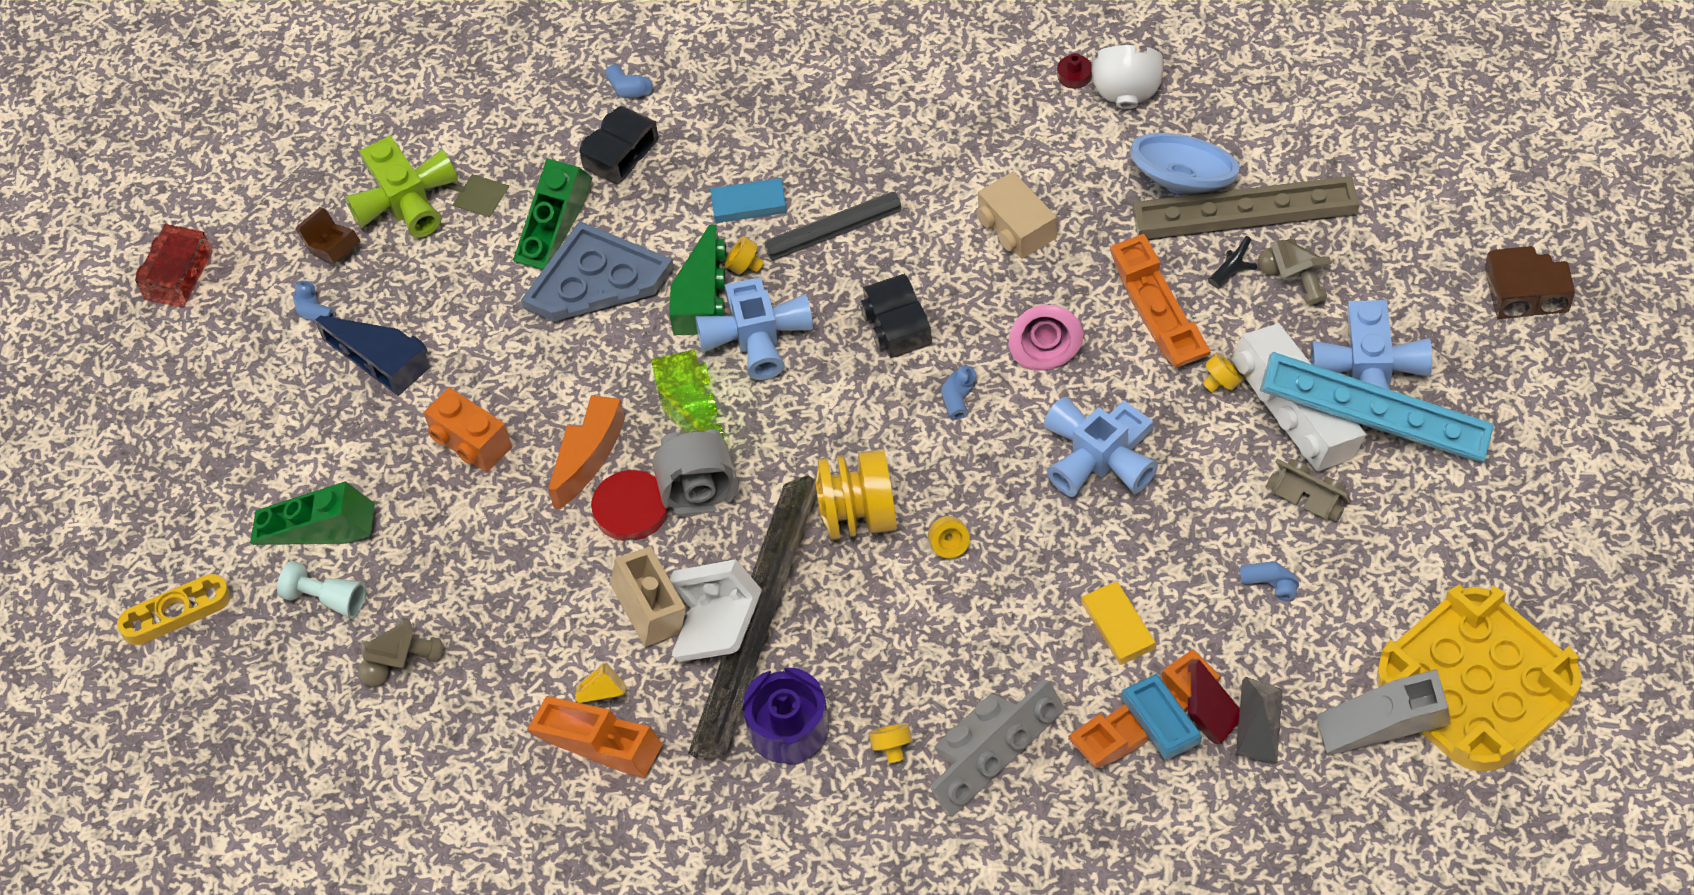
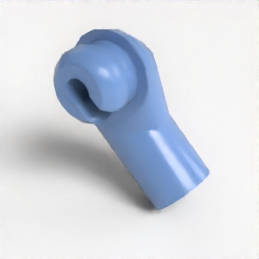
(628, 85)
(307, 303)
(956, 389)
(1275, 575)

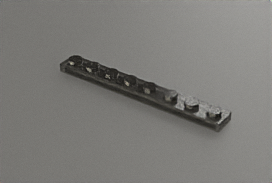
(770, 572)

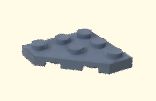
(595, 273)

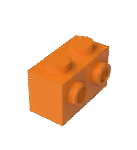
(467, 430)

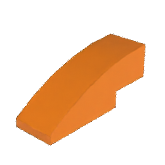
(585, 449)
(596, 735)

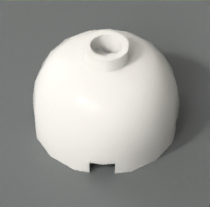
(1127, 75)

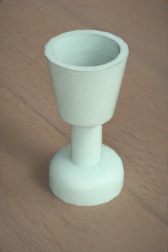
(337, 594)

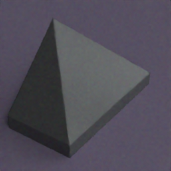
(1259, 721)

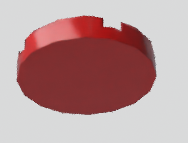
(628, 505)

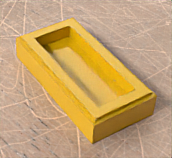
(1118, 623)

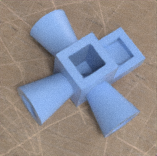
(754, 325)
(1371, 349)
(1100, 445)

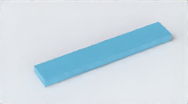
(1376, 407)

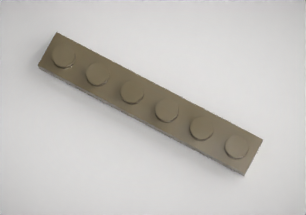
(1246, 207)

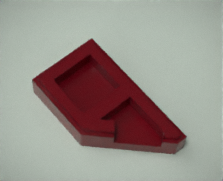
(1210, 704)

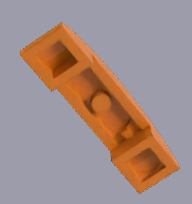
(1155, 302)
(1119, 734)

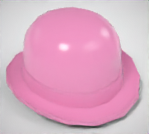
(1045, 337)

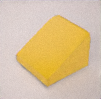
(599, 685)

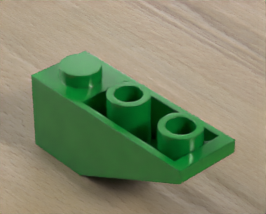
(552, 212)
(698, 284)
(319, 517)

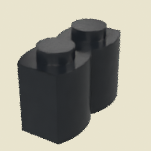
(618, 144)
(896, 316)

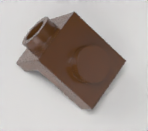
(325, 237)

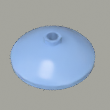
(1184, 163)

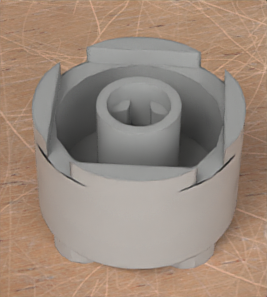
(694, 472)

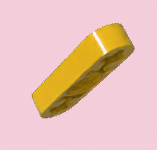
(161, 602)

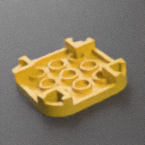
(1496, 673)

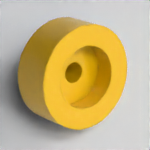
(743, 256)
(1222, 373)
(948, 537)
(890, 739)

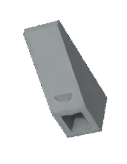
(1386, 713)

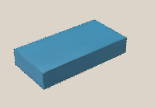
(748, 200)
(1161, 716)

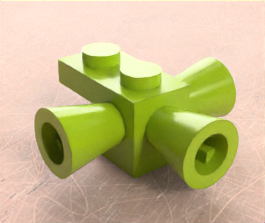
(401, 187)

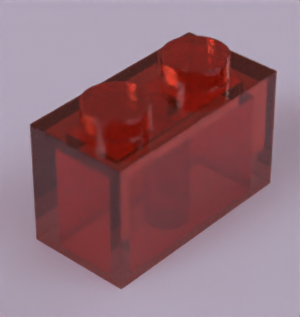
(173, 265)

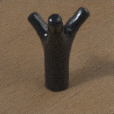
(1232, 265)

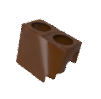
(1525, 273)

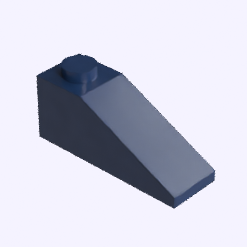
(377, 350)

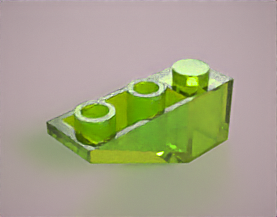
(682, 391)

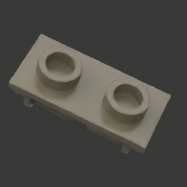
(1323, 495)

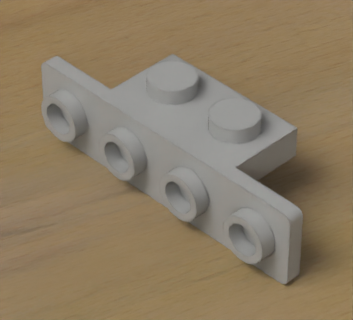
(990, 741)

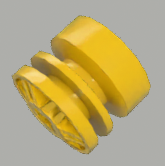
(856, 494)

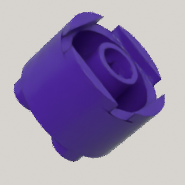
(786, 715)

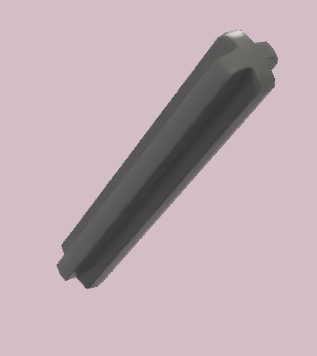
(832, 225)

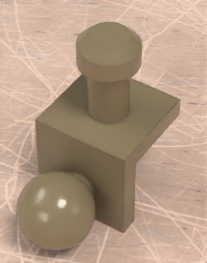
(1295, 261)
(392, 650)

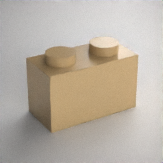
(1016, 215)
(647, 596)

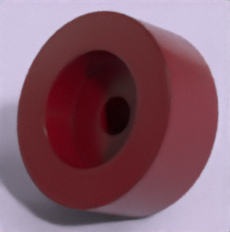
(1074, 71)

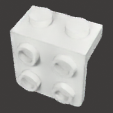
(720, 609)

